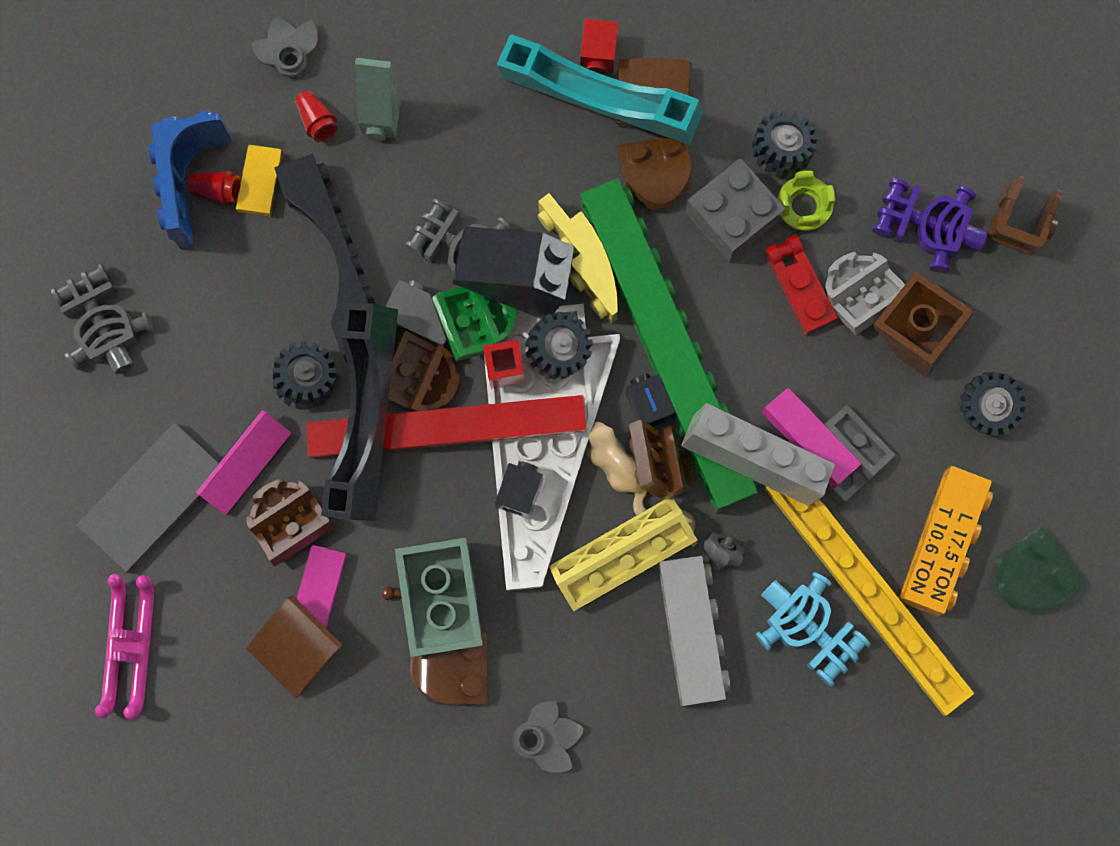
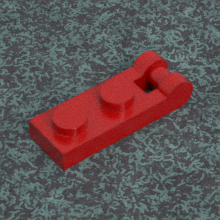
(800, 285)

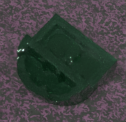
(1036, 574)

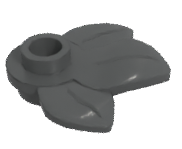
(287, 43)
(553, 736)

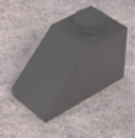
(417, 312)

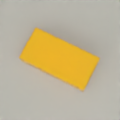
(259, 181)

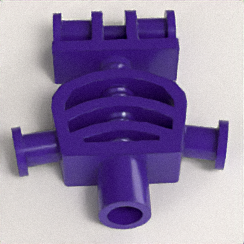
(962, 233)

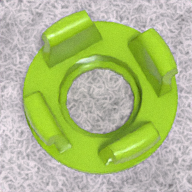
(822, 194)

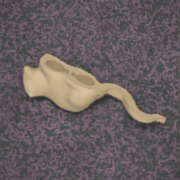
(620, 467)

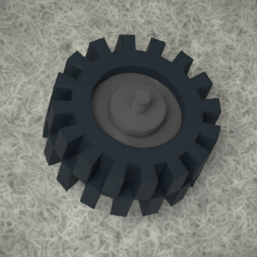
(304, 375)

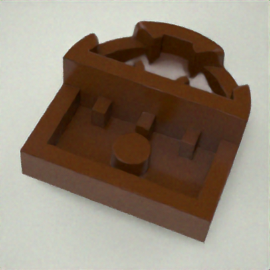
(656, 171)
(421, 374)
(659, 461)
(286, 519)
(453, 675)

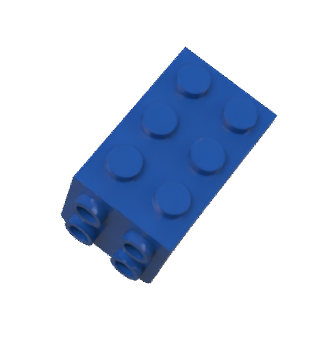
(172, 149)

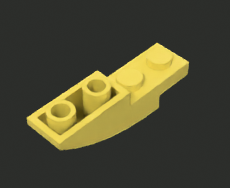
(591, 266)

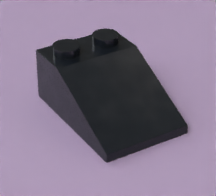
(515, 268)

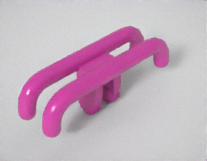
(127, 647)

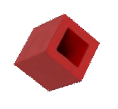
(599, 45)
(504, 364)

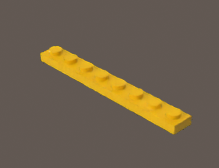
(876, 601)

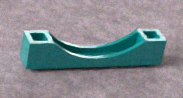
(645, 107)

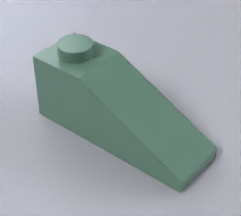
(377, 99)

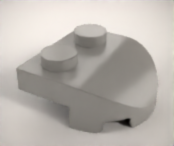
(861, 289)

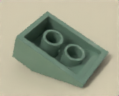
(439, 597)

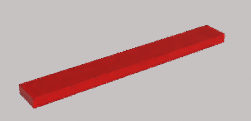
(461, 425)

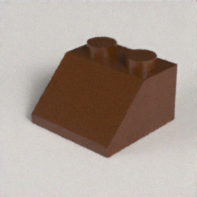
(922, 323)

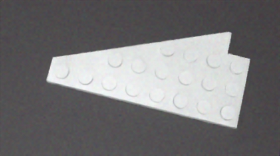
(531, 542)

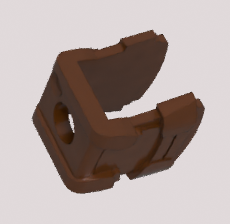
(1014, 238)

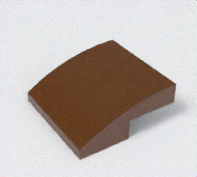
(655, 73)
(294, 646)

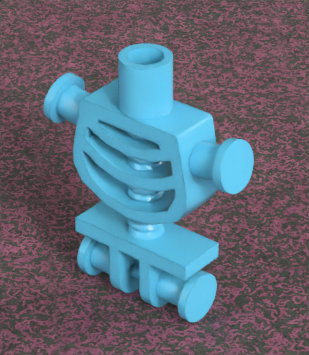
(785, 603)

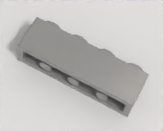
(758, 454)
(692, 631)

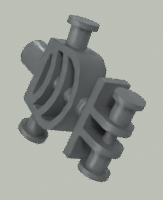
(444, 235)
(100, 340)

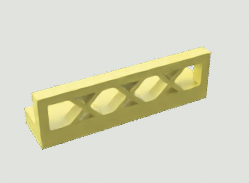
(623, 554)

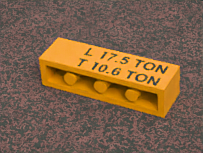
(945, 542)

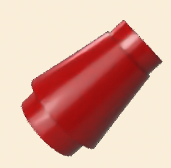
(316, 117)
(217, 186)

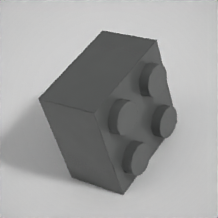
(734, 210)

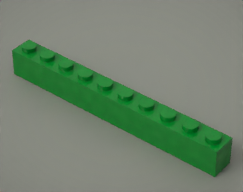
(661, 328)

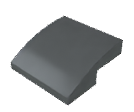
(864, 445)

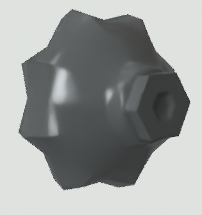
(723, 551)

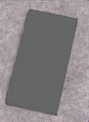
(149, 498)

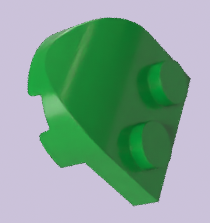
(472, 321)

